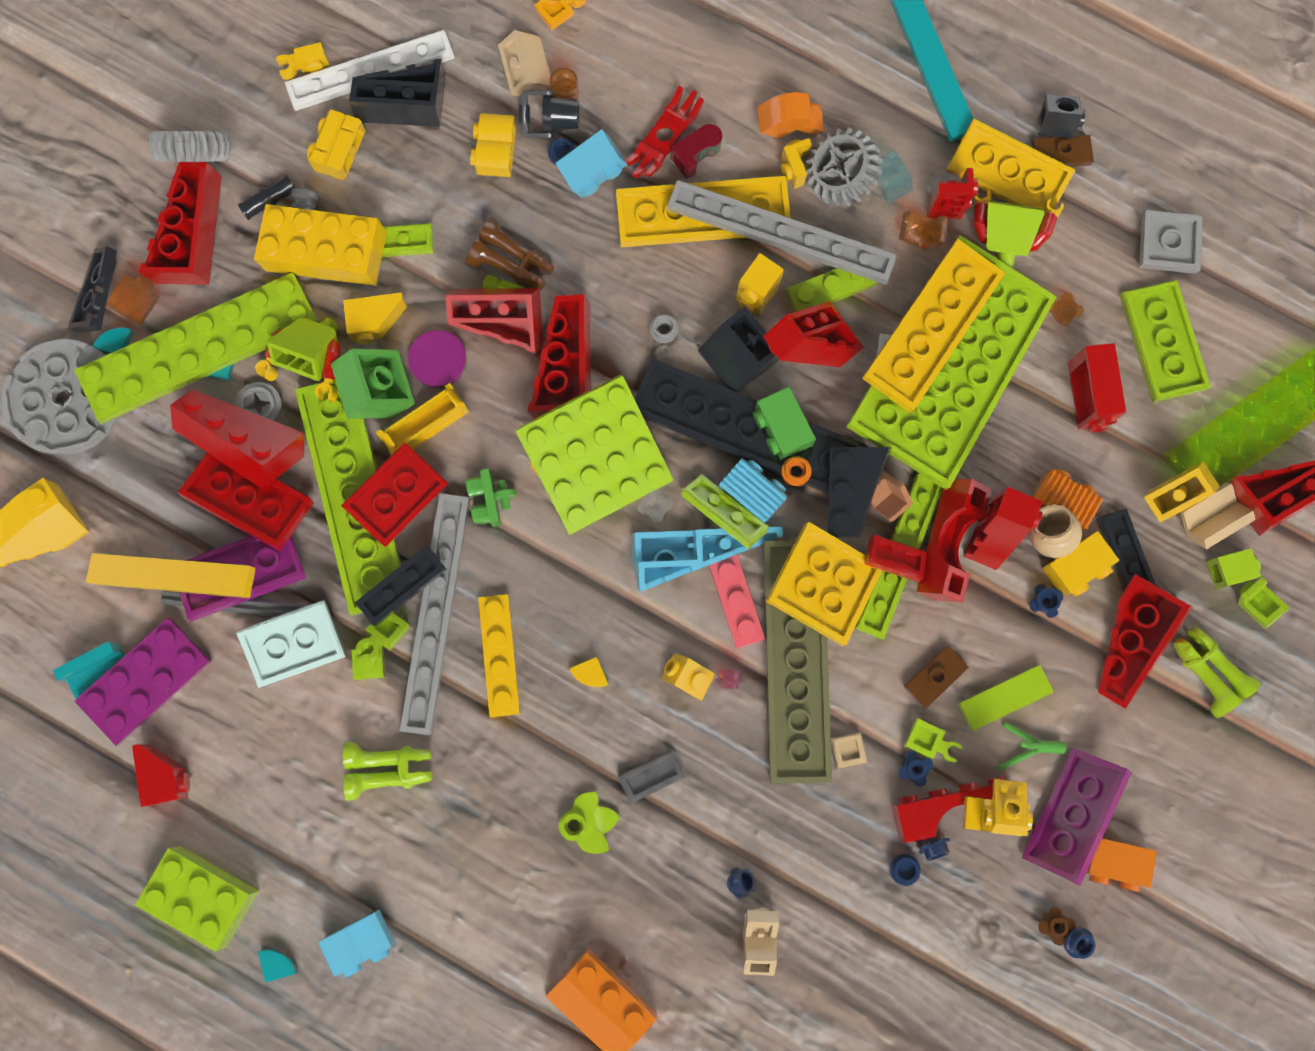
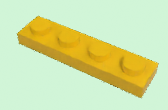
(499, 656)

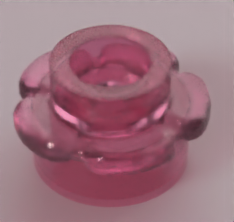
(730, 678)

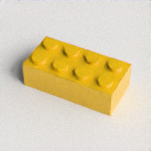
(320, 244)

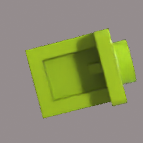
(1261, 603)

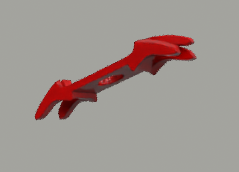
(671, 119)

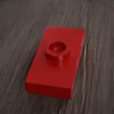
(895, 558)

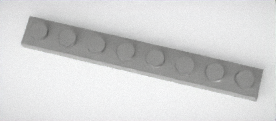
(781, 232)
(435, 617)

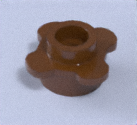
(1047, 924)

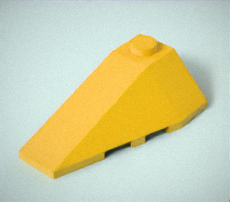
(38, 523)

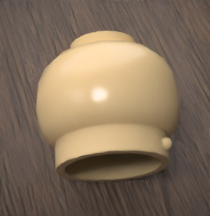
(1057, 532)

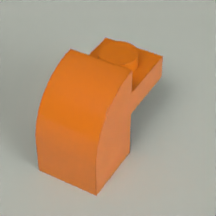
(790, 113)

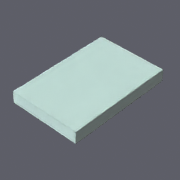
(291, 643)

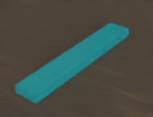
(934, 67)

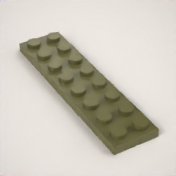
(795, 688)

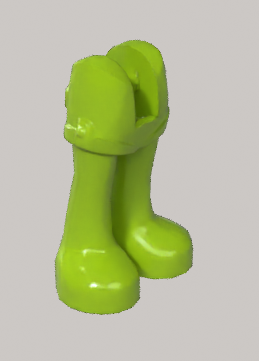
(1225, 698)
(355, 758)

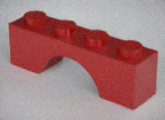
(957, 511)
(919, 818)

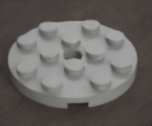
(32, 405)

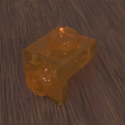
(922, 230)

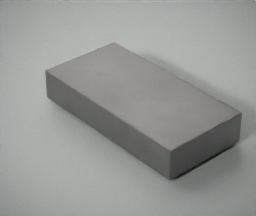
(651, 776)

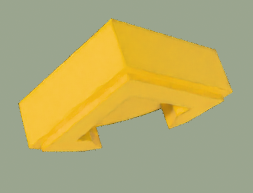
(590, 673)

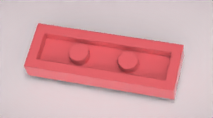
(736, 602)

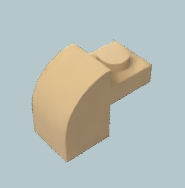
(760, 942)

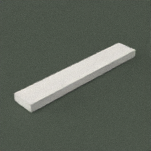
(337, 79)

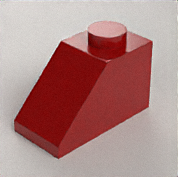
(158, 777)

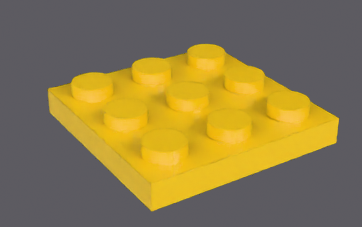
(824, 584)

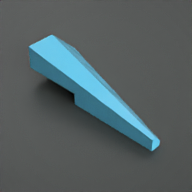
(670, 554)

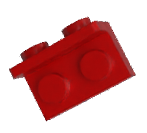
(952, 197)

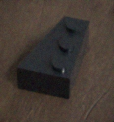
(401, 96)

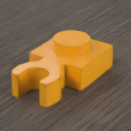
(556, 11)

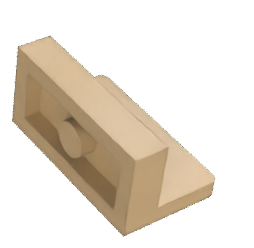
(524, 62)
(1216, 517)

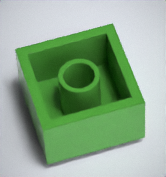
(372, 383)

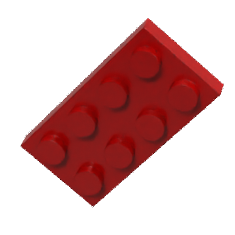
(263, 513)

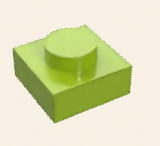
(364, 669)

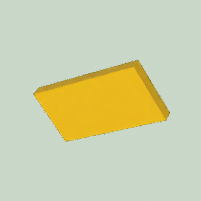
(1010, 167)

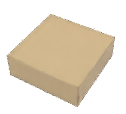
(848, 750)

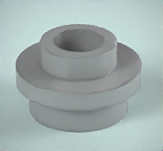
(664, 320)

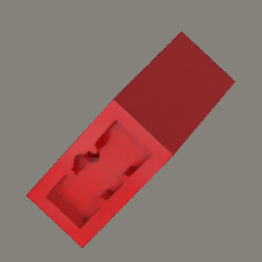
(1096, 387)

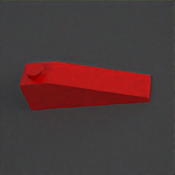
(1141, 633)

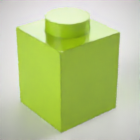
(1234, 568)

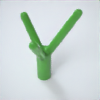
(1035, 746)

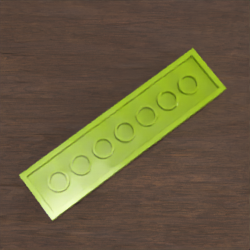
(191, 349)
(341, 464)

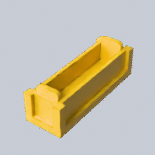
(425, 421)

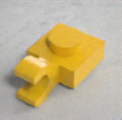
(307, 58)

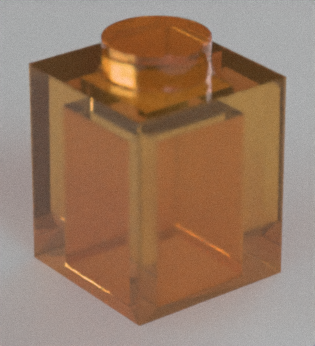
(133, 299)

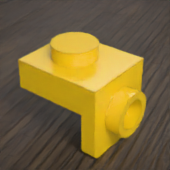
(791, 161)
(687, 676)

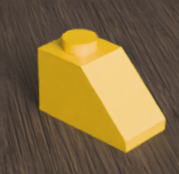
(372, 316)

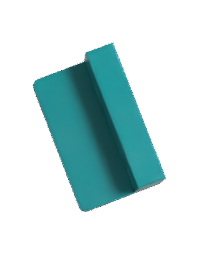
(89, 667)

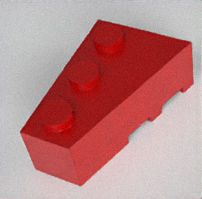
(1005, 524)

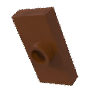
(1069, 151)
(936, 677)

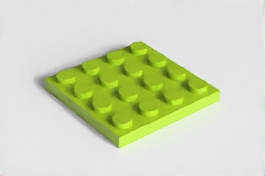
(594, 454)

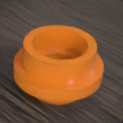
(802, 464)

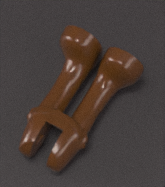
(482, 253)

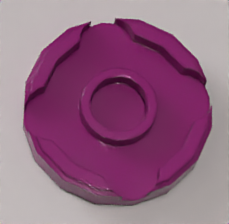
(437, 359)

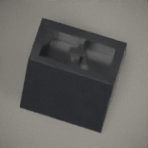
(738, 351)

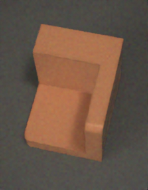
(890, 497)

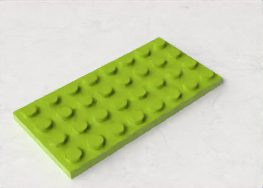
(967, 388)

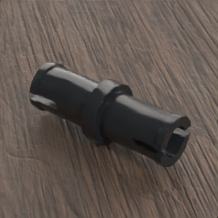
(268, 195)

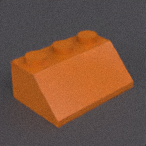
(602, 1004)

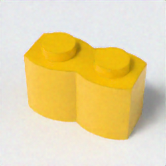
(494, 145)

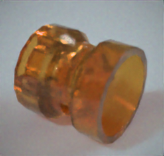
(564, 80)

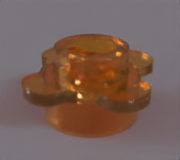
(1062, 316)

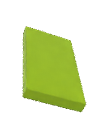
(1165, 341)

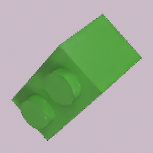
(784, 424)

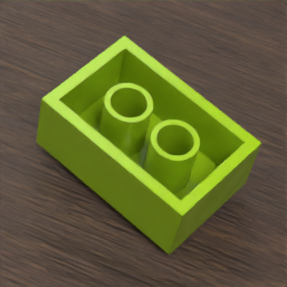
(197, 898)

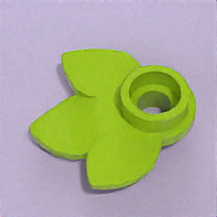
(593, 822)

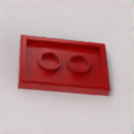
(394, 494)

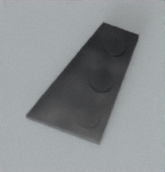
(93, 296)
(852, 486)

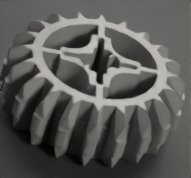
(189, 146)
(828, 167)

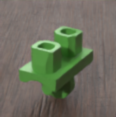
(484, 486)

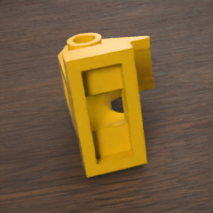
(1004, 814)

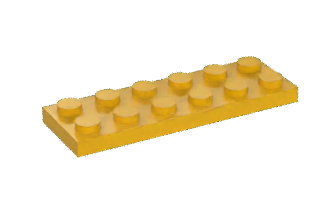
(647, 221)
(933, 326)

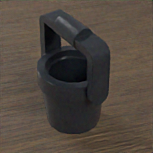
(557, 113)

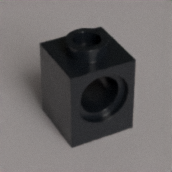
(1061, 116)

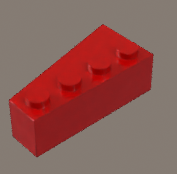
(186, 228)
(565, 357)
(238, 438)

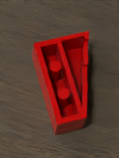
(501, 313)
(814, 337)
(1276, 494)

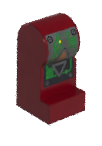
(695, 147)

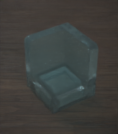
(895, 177)

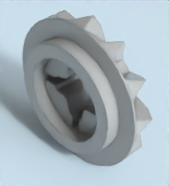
(266, 393)

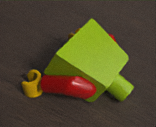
(1013, 227)
(305, 350)

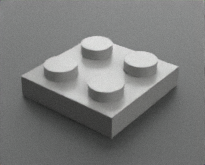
(1170, 241)

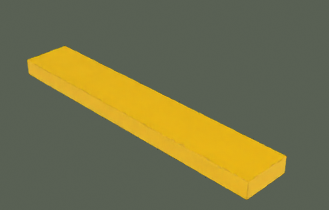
(171, 575)

